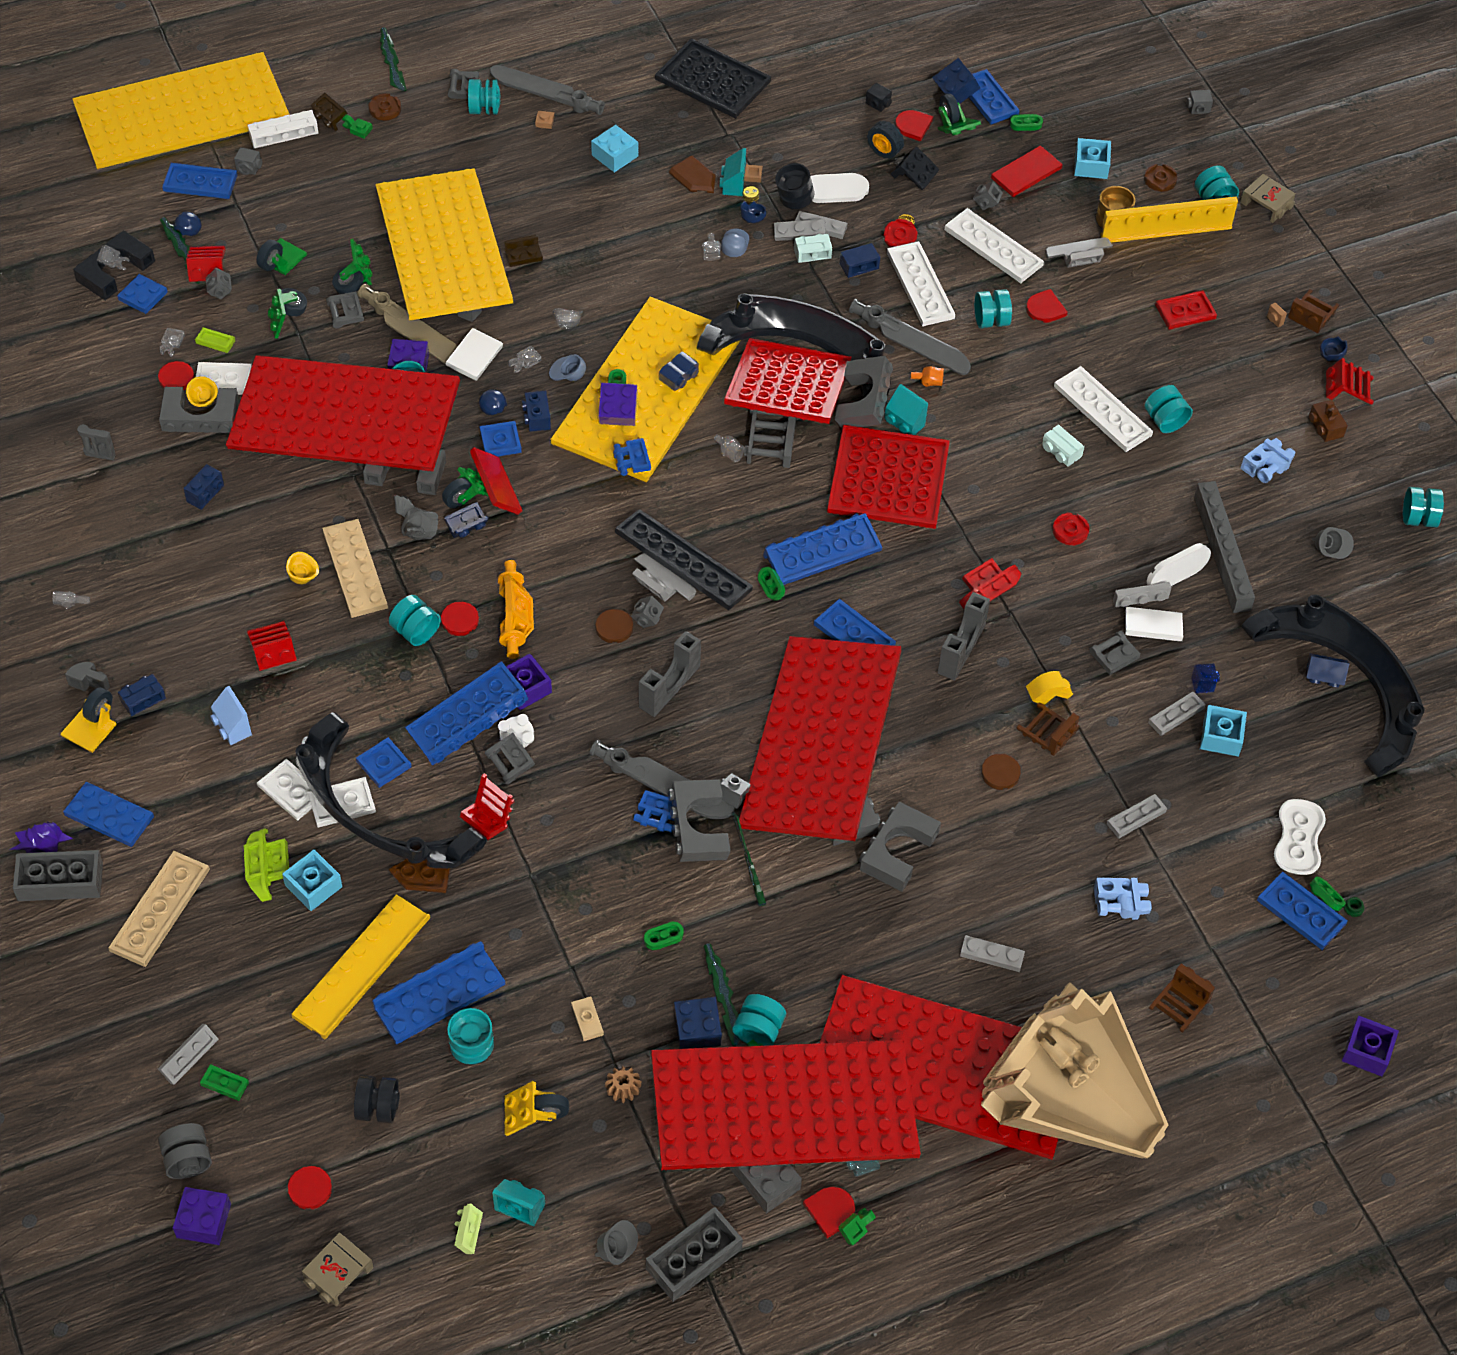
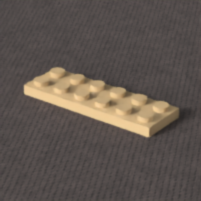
(355, 568)
(159, 909)

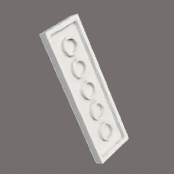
(994, 245)
(921, 283)
(1103, 409)

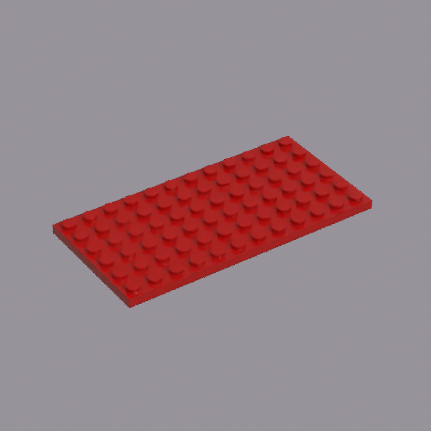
(344, 413)
(821, 738)
(944, 1053)
(783, 1104)

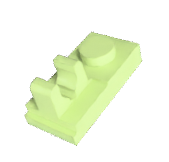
(468, 1228)

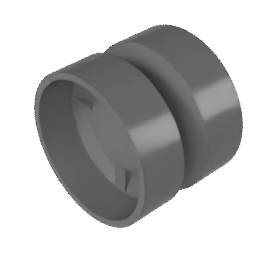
(184, 1151)

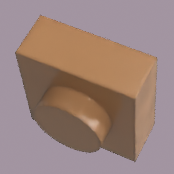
(544, 119)
(753, 173)
(1276, 315)

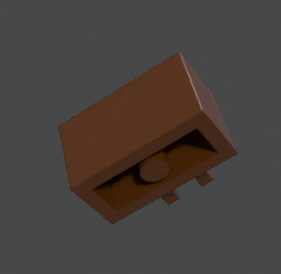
(1328, 420)

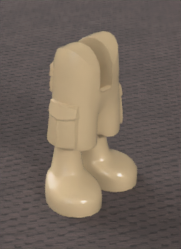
(1063, 1053)

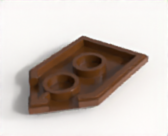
(694, 175)
(421, 877)

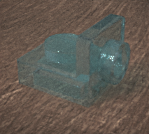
(863, 1167)

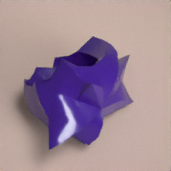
(41, 838)

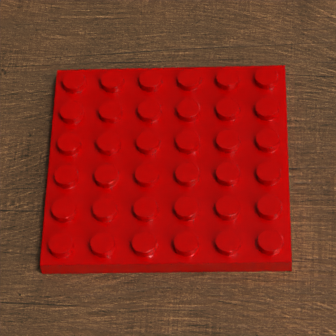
(787, 381)
(889, 476)

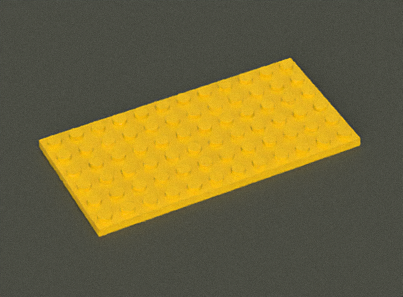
(179, 109)
(443, 244)
(661, 413)

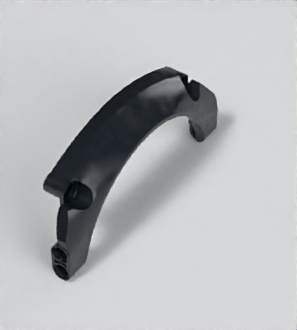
(794, 319)
(1345, 634)
(314, 762)

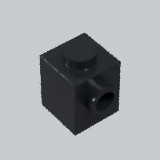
(878, 97)

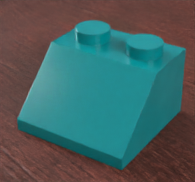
(734, 174)
(906, 411)
(518, 1201)

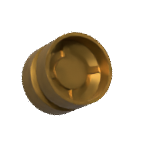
(1114, 199)

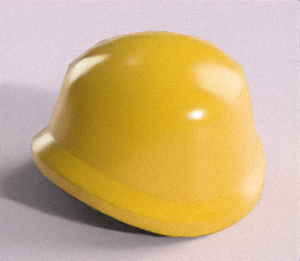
(201, 391)
(301, 568)

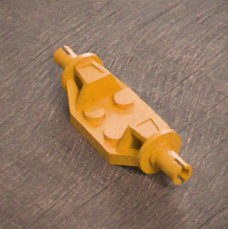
(518, 610)

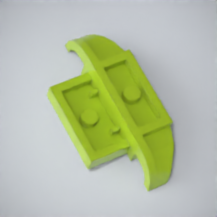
(264, 862)

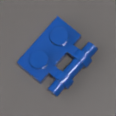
(637, 454)
(657, 805)

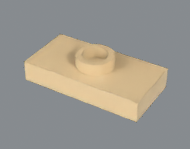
(587, 1018)

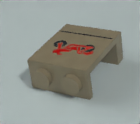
(1270, 195)
(335, 1268)

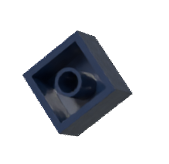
(956, 80)
(697, 1023)

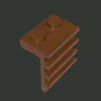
(1310, 315)
(1059, 736)
(1191, 989)

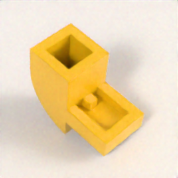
(1048, 686)

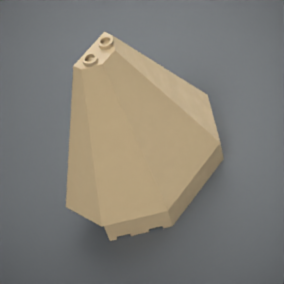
(1107, 1111)

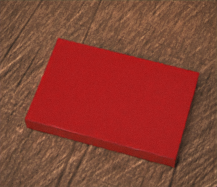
(1186, 309)

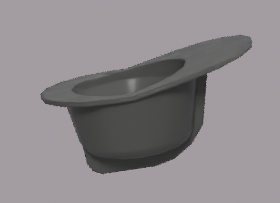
(1334, 542)
(617, 1242)

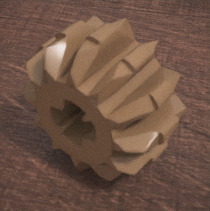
(623, 1084)

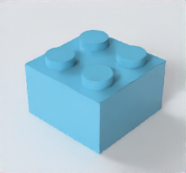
(614, 148)
(1092, 158)
(1223, 730)
(312, 880)

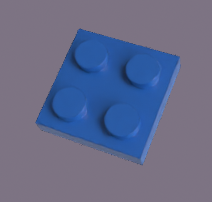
(142, 293)
(501, 438)
(383, 762)

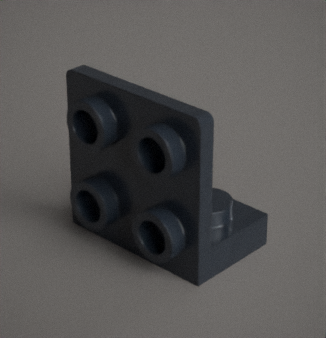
(916, 167)

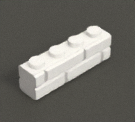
(282, 129)

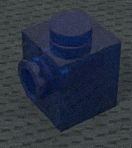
(1205, 678)

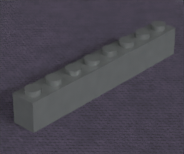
(1224, 547)

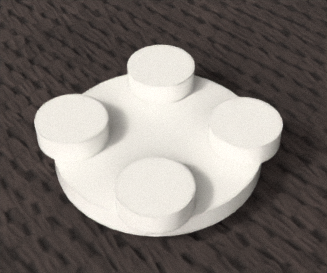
(520, 727)

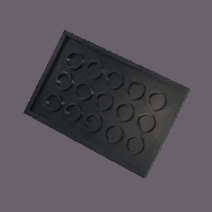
(713, 78)

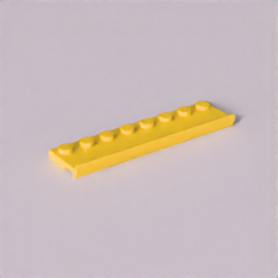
(1169, 219)
(360, 966)

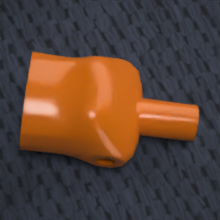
(930, 376)

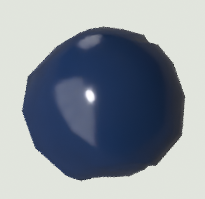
(752, 213)
(187, 224)
(1333, 349)
(492, 402)

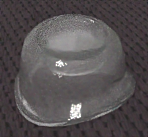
(567, 319)

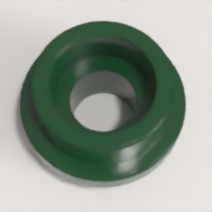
(1354, 902)

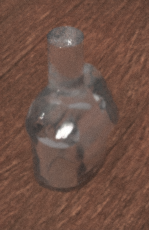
(711, 248)
(730, 447)
(68, 599)

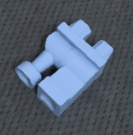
(1269, 454)
(1127, 894)

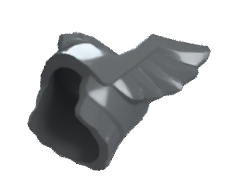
(417, 522)

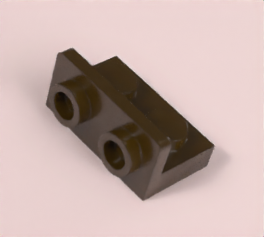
(328, 111)
(523, 251)

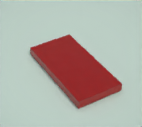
(1026, 171)
(496, 481)

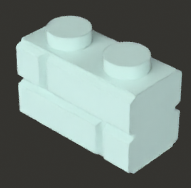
(813, 248)
(1062, 445)

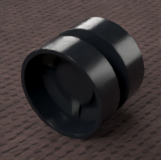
(795, 186)
(382, 1099)

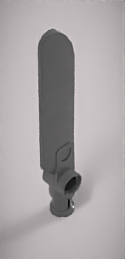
(546, 89)
(912, 338)
(652, 775)

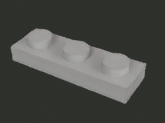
(833, 227)
(795, 229)
(1142, 594)
(1176, 713)
(1136, 816)
(992, 953)
(188, 1054)

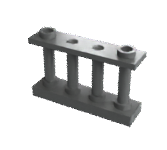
(786, 440)

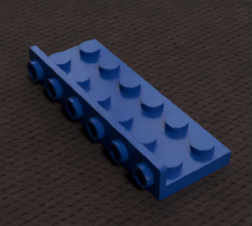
(823, 548)
(467, 713)
(437, 992)

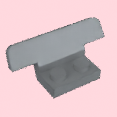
(1080, 252)
(661, 580)

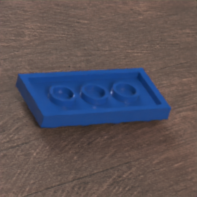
(992, 99)
(200, 180)
(846, 624)
(108, 814)
(1302, 910)

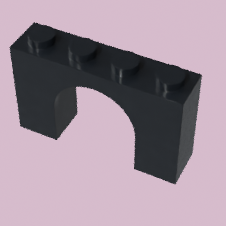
(90, 272)

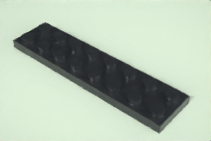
(683, 559)

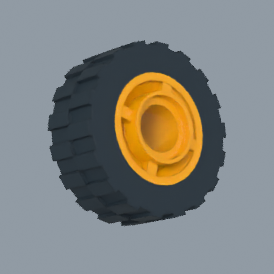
(885, 139)

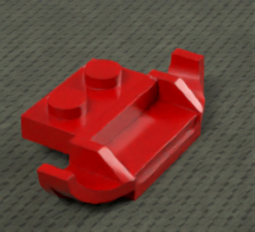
(990, 580)

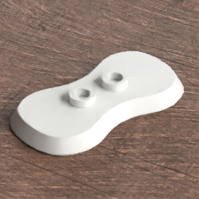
(1298, 846)

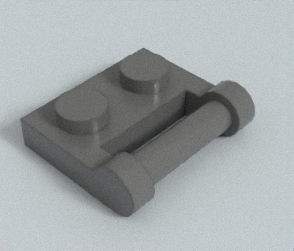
(464, 76)
(351, 309)
(101, 443)
(1118, 657)
(514, 753)

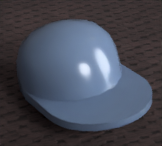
(735, 242)
(568, 367)

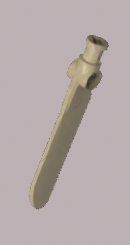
(398, 319)

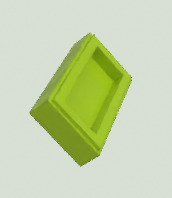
(215, 340)

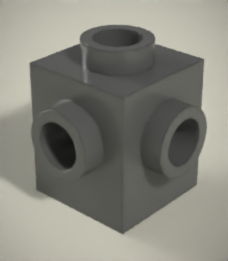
(987, 195)
(218, 283)
(647, 612)

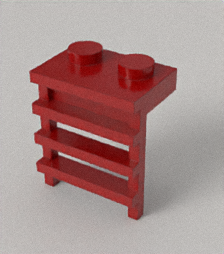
(203, 261)
(1340, 379)
(272, 645)
(489, 810)

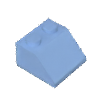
(230, 717)

